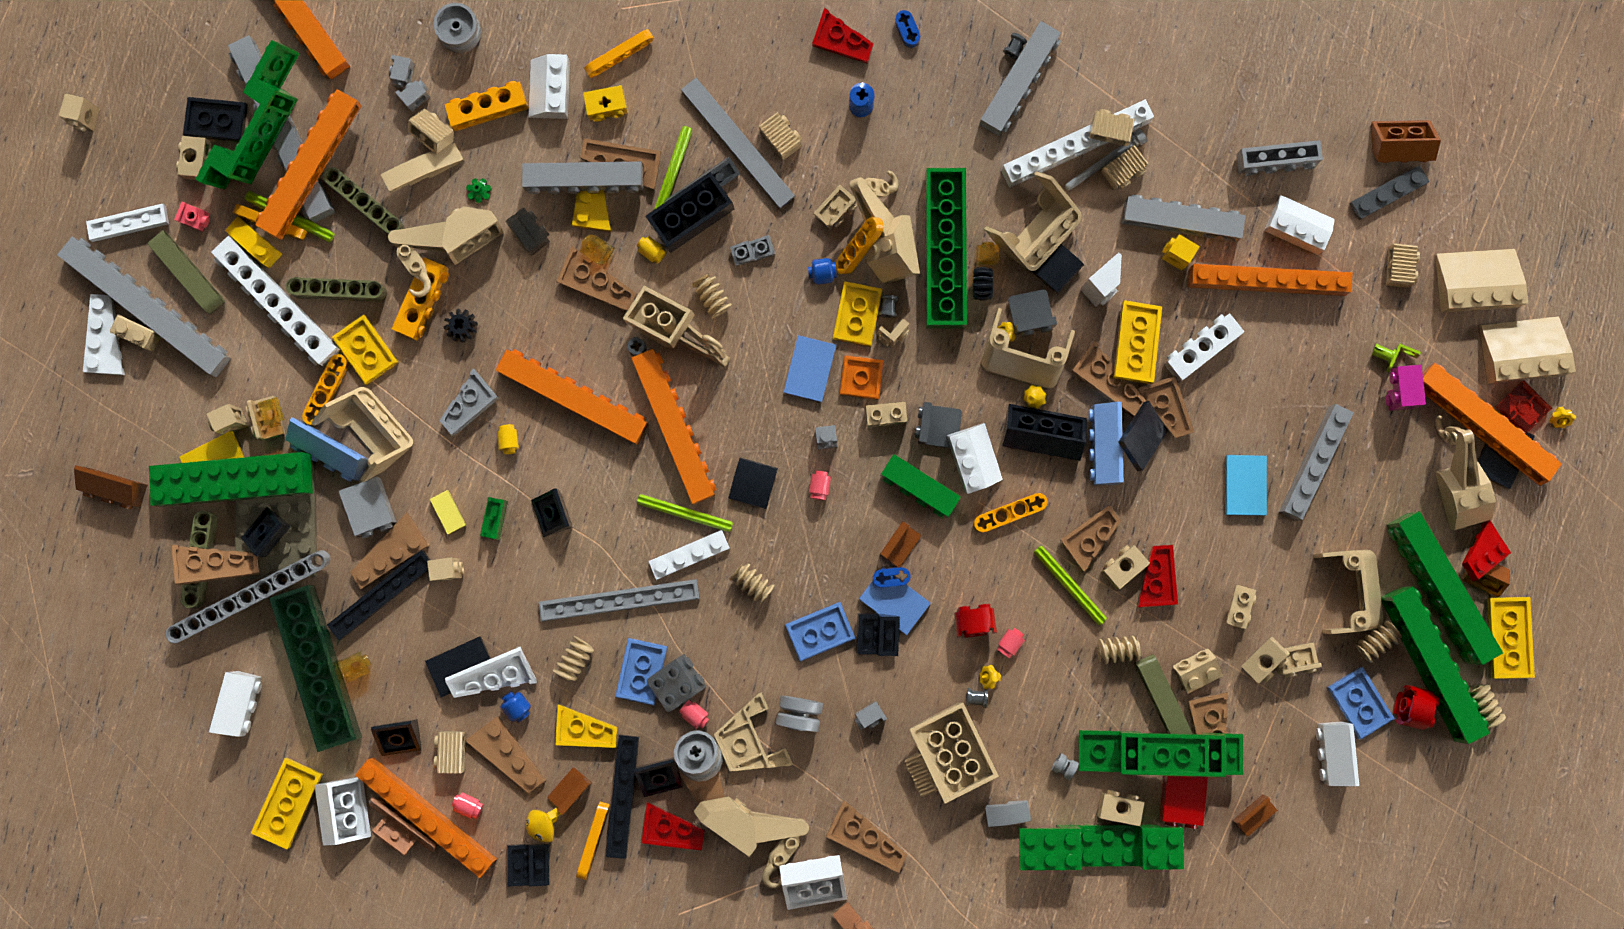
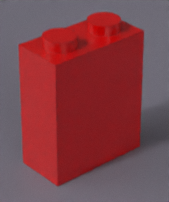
(1183, 800)

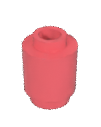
(819, 485)
(1011, 642)
(694, 714)
(467, 806)

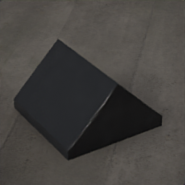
(551, 512)
(265, 533)
(397, 737)
(658, 777)

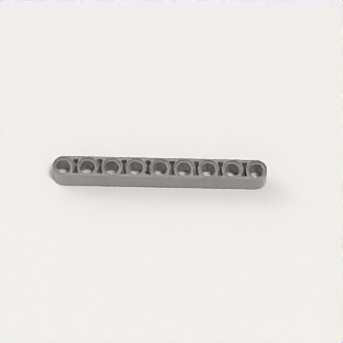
(240, 602)

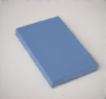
(809, 368)
(896, 601)
(820, 631)
(639, 663)
(1360, 702)

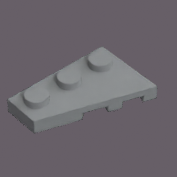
(469, 403)

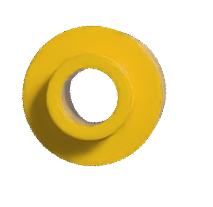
(651, 249)
(507, 439)

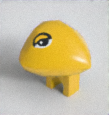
(540, 824)

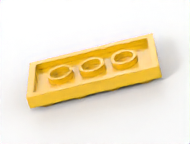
(1137, 342)
(1512, 628)
(286, 803)

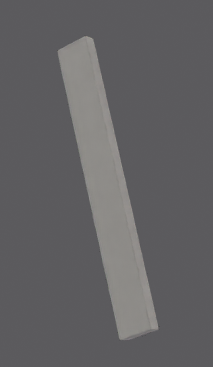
(738, 143)
(619, 600)

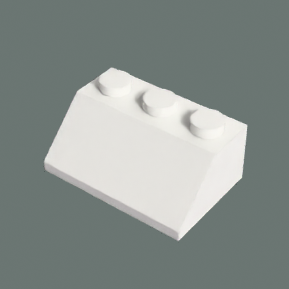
(549, 86)
(1300, 225)
(1103, 283)
(974, 458)
(236, 704)
(1337, 754)
(342, 811)
(813, 882)

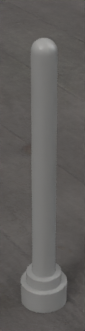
(1137, 138)

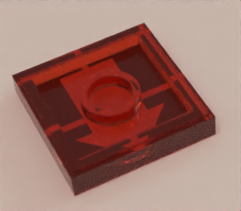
(1523, 407)

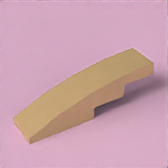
(422, 167)

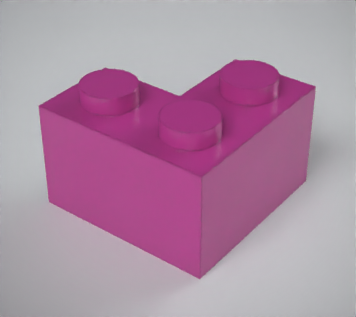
(1407, 388)

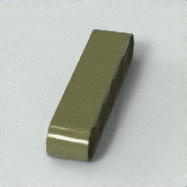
(357, 196)
(186, 272)
(328, 285)
(209, 532)
(1162, 696)

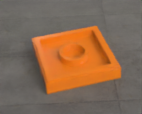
(861, 377)

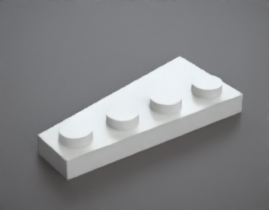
(101, 346)
(501, 671)

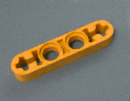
(619, 53)
(251, 215)
(872, 230)
(322, 388)
(1009, 510)
(592, 841)

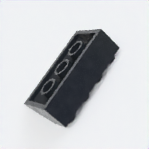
(690, 212)
(1045, 432)

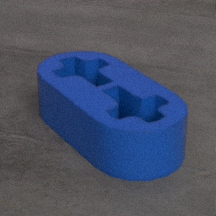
(903, 31)
(890, 572)

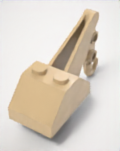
(459, 237)
(894, 252)
(666, 321)
(1464, 485)
(746, 828)

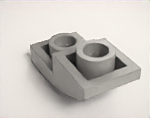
(752, 250)
(1008, 814)

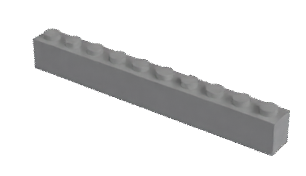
(246, 56)
(144, 307)

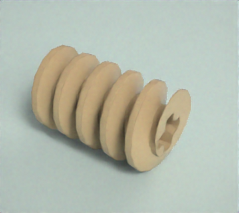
(711, 295)
(752, 582)
(1377, 641)
(1118, 649)
(574, 659)
(1487, 705)

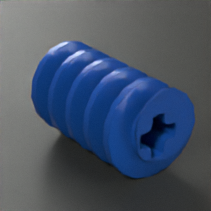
(861, 99)

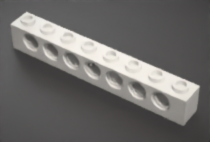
(1066, 148)
(230, 249)

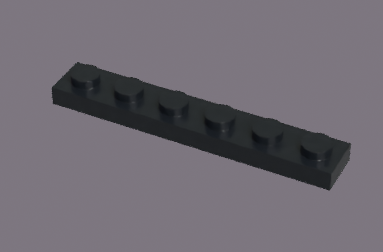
(379, 595)
(622, 796)

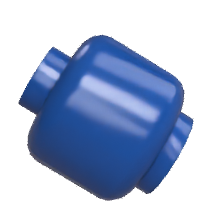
(822, 271)
(515, 706)

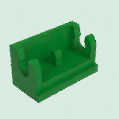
(494, 518)

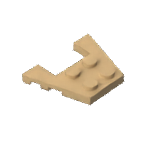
(741, 743)

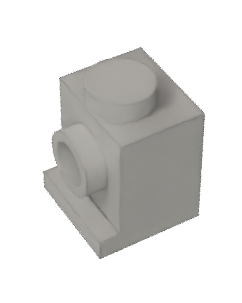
(401, 71)
(413, 94)
(826, 437)
(869, 716)

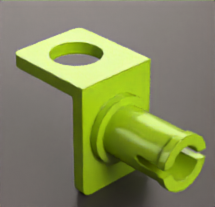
(1391, 355)

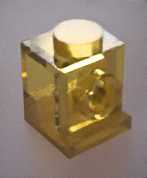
(987, 254)
(600, 255)
(270, 404)
(351, 673)

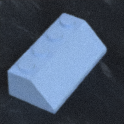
(326, 450)
(1106, 451)

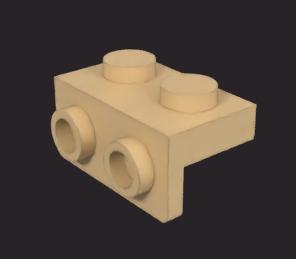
(835, 207)
(898, 334)
(258, 429)
(1240, 607)
(1301, 658)
(1198, 670)

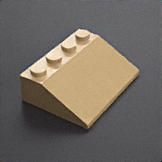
(1480, 280)
(1526, 350)
(953, 752)

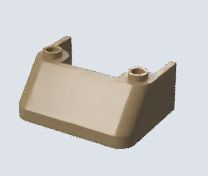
(1046, 230)
(1020, 365)
(372, 424)
(1368, 587)

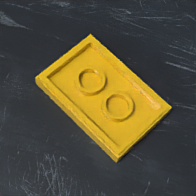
(857, 314)
(365, 349)
(222, 447)

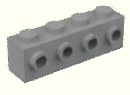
(1279, 157)

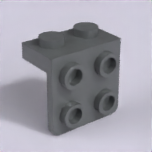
(1031, 313)
(937, 424)
(676, 683)

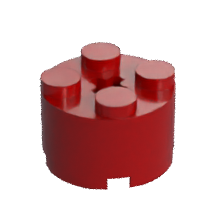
(975, 621)
(1416, 707)

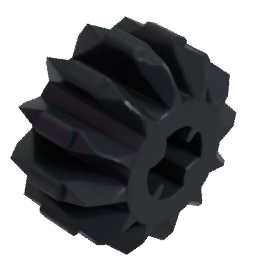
(983, 283)
(453, 326)

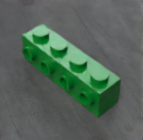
(921, 486)

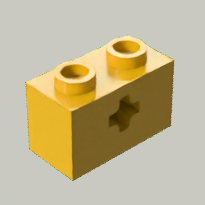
(595, 103)
(1179, 252)

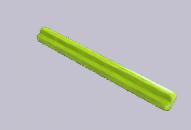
(674, 165)
(299, 221)
(685, 513)
(1070, 585)

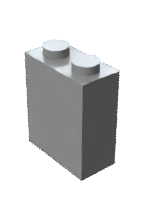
(368, 507)

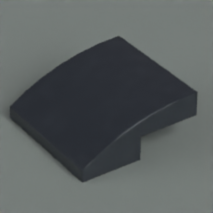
(1059, 269)
(753, 483)
(877, 634)
(527, 865)

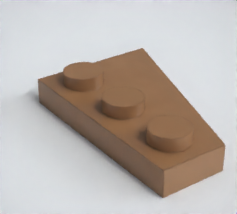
(1169, 405)
(1090, 536)
(705, 790)

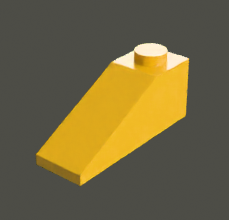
(253, 242)

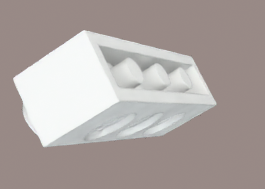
(1230, 331)

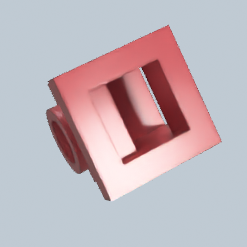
(185, 214)

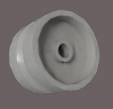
(457, 27)
(799, 713)
(698, 756)

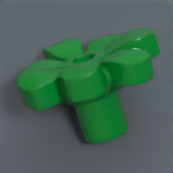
(478, 190)

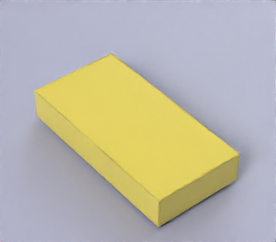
(448, 512)

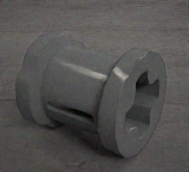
(1014, 46)
(888, 306)
(631, 344)
(976, 697)

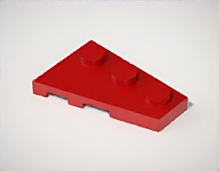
(841, 39)
(1486, 552)
(1159, 582)
(670, 830)

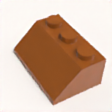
(1404, 141)
(109, 487)

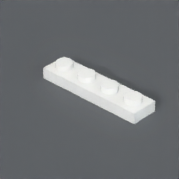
(127, 222)
(689, 554)

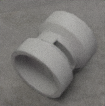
(1065, 766)

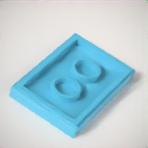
(1245, 485)

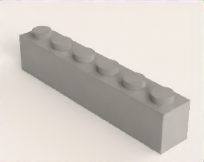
(1020, 78)
(582, 177)
(1183, 219)
(1316, 462)

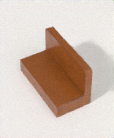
(900, 544)
(1493, 582)
(569, 790)
(1255, 815)

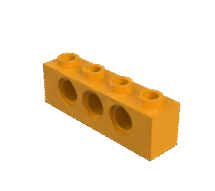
(497, 109)
(410, 304)

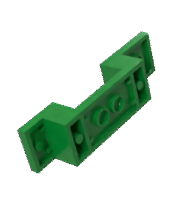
(264, 126)
(1161, 753)
(1101, 845)

